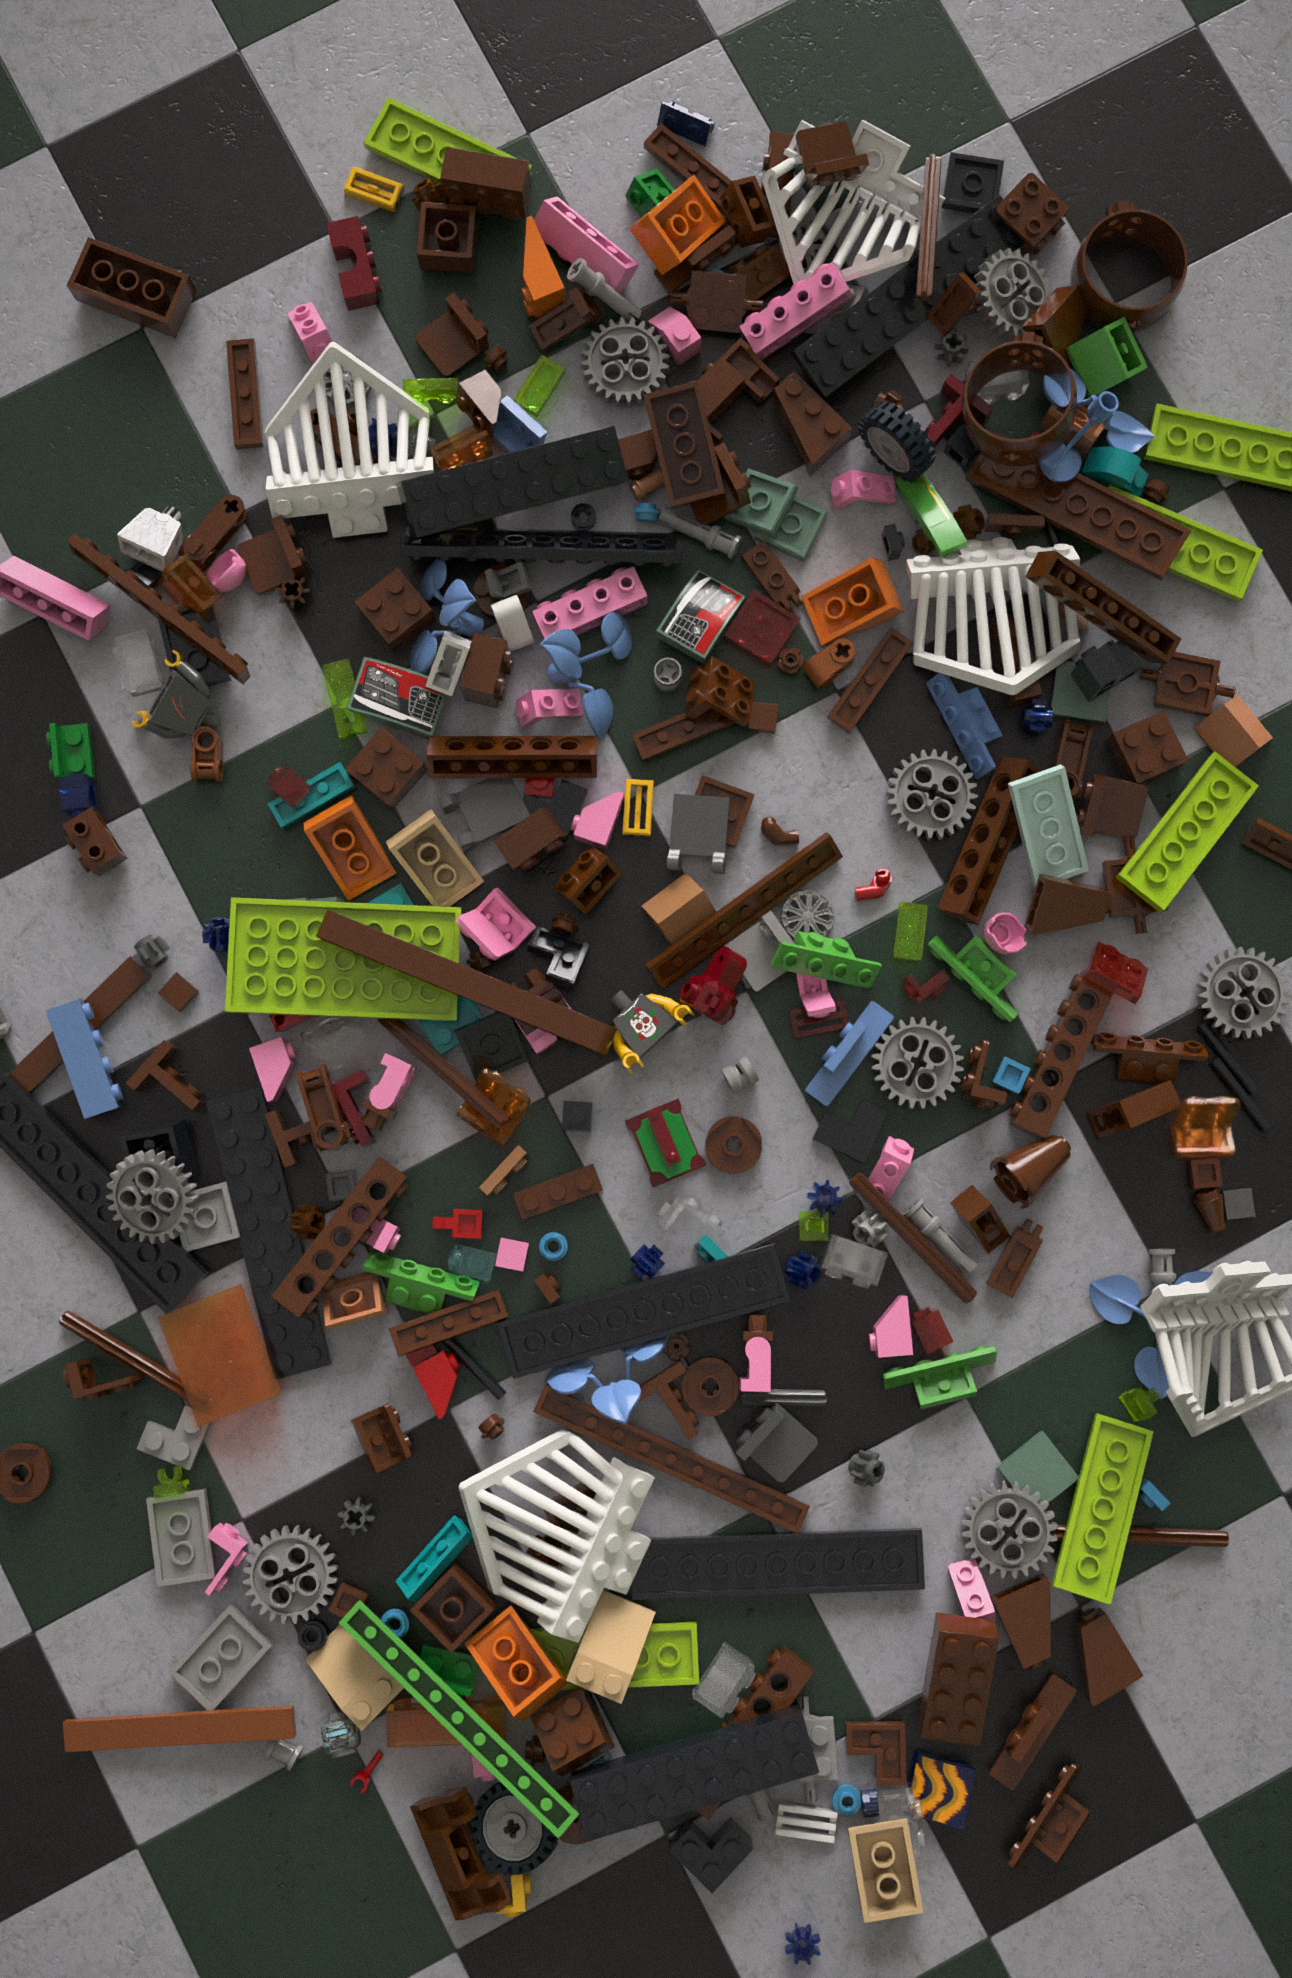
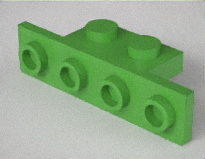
(825, 959)
(981, 969)
(418, 1285)
(942, 1379)

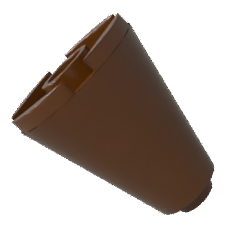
(1030, 1169)

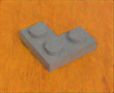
(177, 1445)

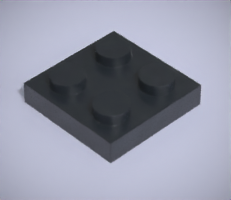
(971, 182)
(491, 1044)

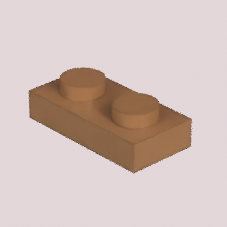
(496, 1181)

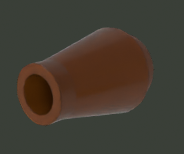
(1211, 1207)

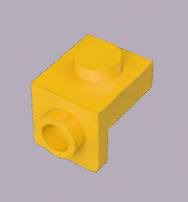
(521, 1887)

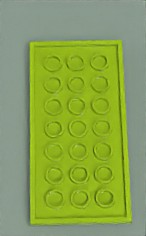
(286, 970)

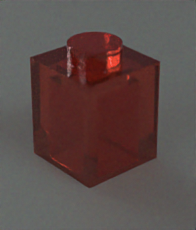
(930, 1329)

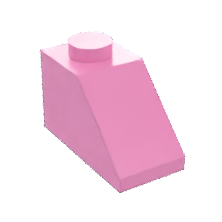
(677, 333)
(598, 821)
(274, 1066)
(893, 1331)

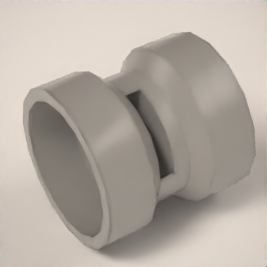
(668, 669)
(734, 1078)

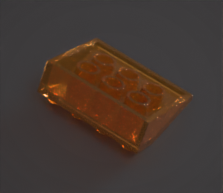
(219, 1355)

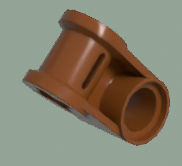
(826, 666)
(207, 762)

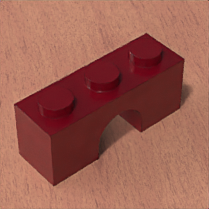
(349, 242)

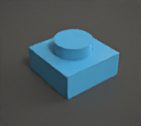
(1011, 1075)
(1152, 1496)

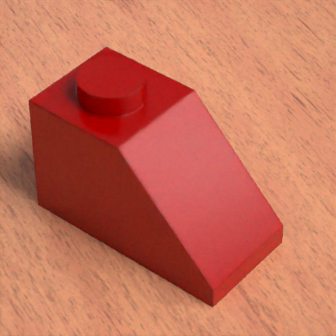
(439, 1378)

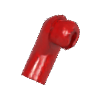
(877, 887)

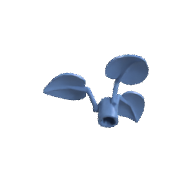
(1122, 433)
(453, 613)
(564, 649)
(1116, 1300)
(618, 1398)

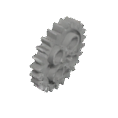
(1001, 277)
(623, 338)
(938, 770)
(1263, 978)
(940, 1073)
(137, 1213)
(1031, 1545)
(301, 1598)

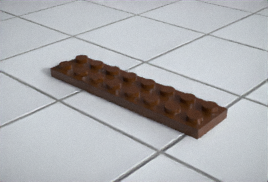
(1087, 512)

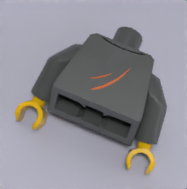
(180, 704)

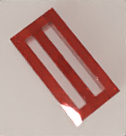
(795, 1023)

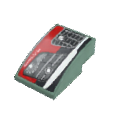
(700, 616)
(395, 697)

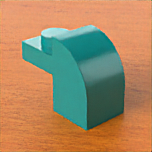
(1116, 468)

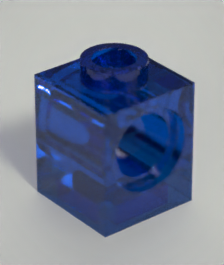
(77, 794)

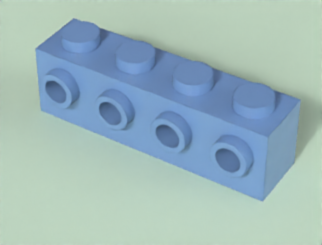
(83, 1057)

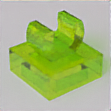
(813, 1227)
(1139, 1403)
(170, 1486)

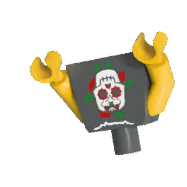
(643, 1024)

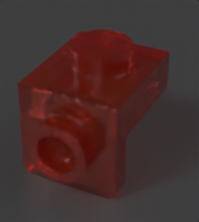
(288, 785)
(933, 986)

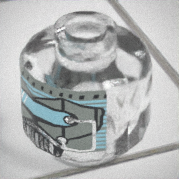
(340, 1735)

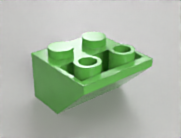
(1106, 357)

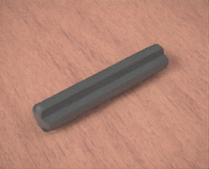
(785, 1397)

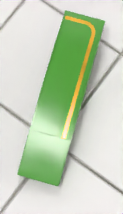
(932, 514)

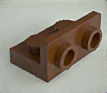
(762, 270)

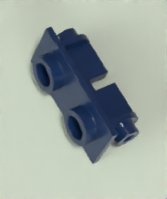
(681, 122)

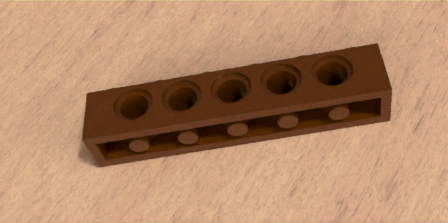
(1102, 606)
(512, 757)
(985, 846)
(1039, 1123)
(289, 1290)
(779, 1662)

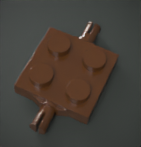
(716, 301)
(1187, 684)
(1124, 900)

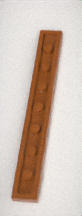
(179, 1728)

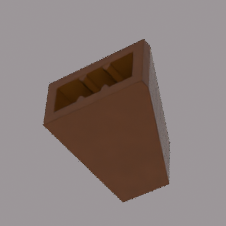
(1059, 319)
(1065, 905)
(1134, 1109)
(1026, 1619)
(1103, 1657)

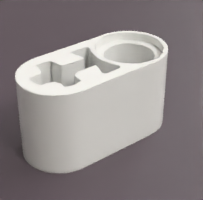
(512, 623)

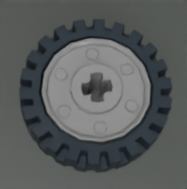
(897, 441)
(501, 1841)

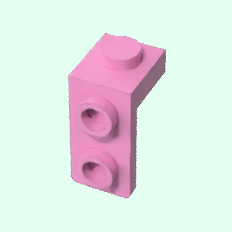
(310, 330)
(862, 486)
(548, 704)
(815, 995)
(891, 1166)
(384, 1236)
(227, 1538)
(971, 1589)

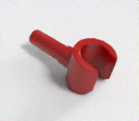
(364, 1775)

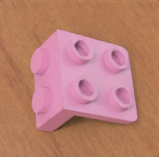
(496, 925)

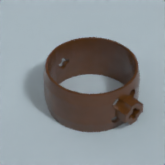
(1149, 230)
(1027, 350)

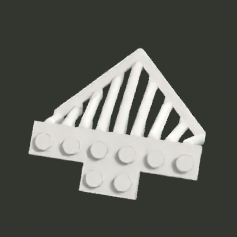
(878, 184)
(352, 493)
(990, 569)
(1195, 1313)
(600, 1553)

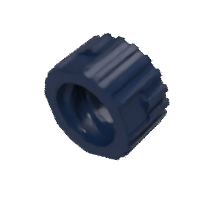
(869, 1802)

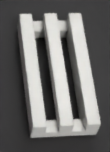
(802, 1833)

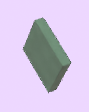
(768, 505)
(797, 529)
(1069, 700)
(1040, 1467)

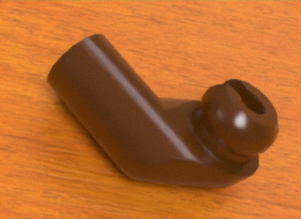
(776, 835)

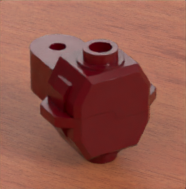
(713, 992)

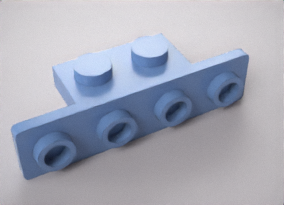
(515, 428)
(968, 722)
(849, 1053)

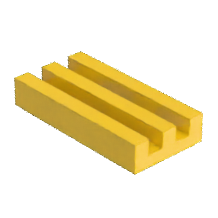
(394, 197)
(637, 831)

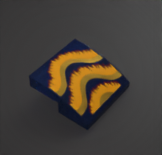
(942, 1788)

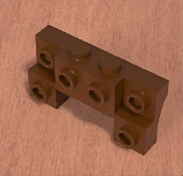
(731, 375)
(454, 1855)

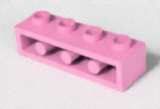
(577, 239)
(796, 310)
(53, 598)
(588, 607)

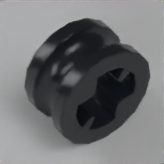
(589, 510)

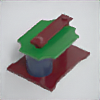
(665, 1143)

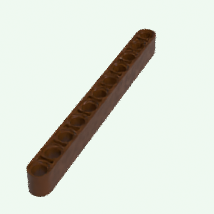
(466, 982)

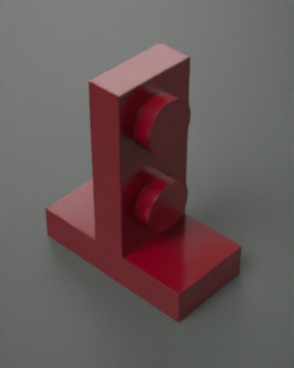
(952, 412)
(359, 1132)

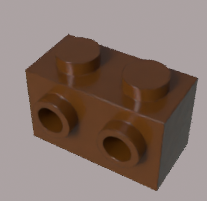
(747, 211)
(94, 842)
(587, 879)

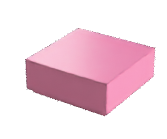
(512, 1254)

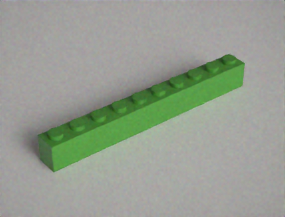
(459, 1719)

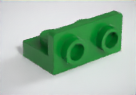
(648, 190)
(70, 750)
(455, 1668)

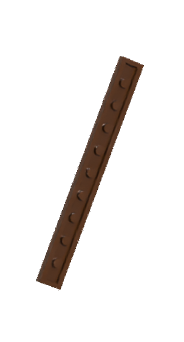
(673, 1459)

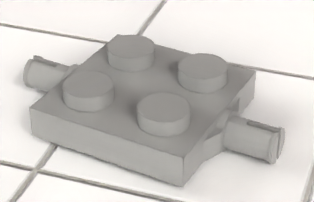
(823, 1741)

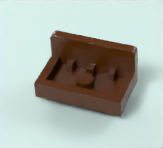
(382, 1437)

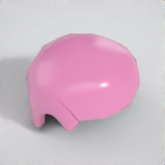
(227, 571)
(1004, 934)

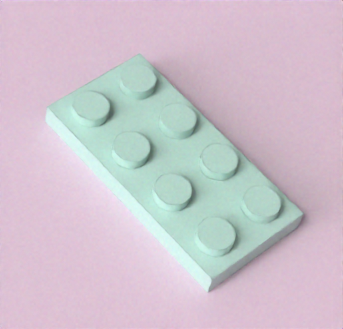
(1048, 824)

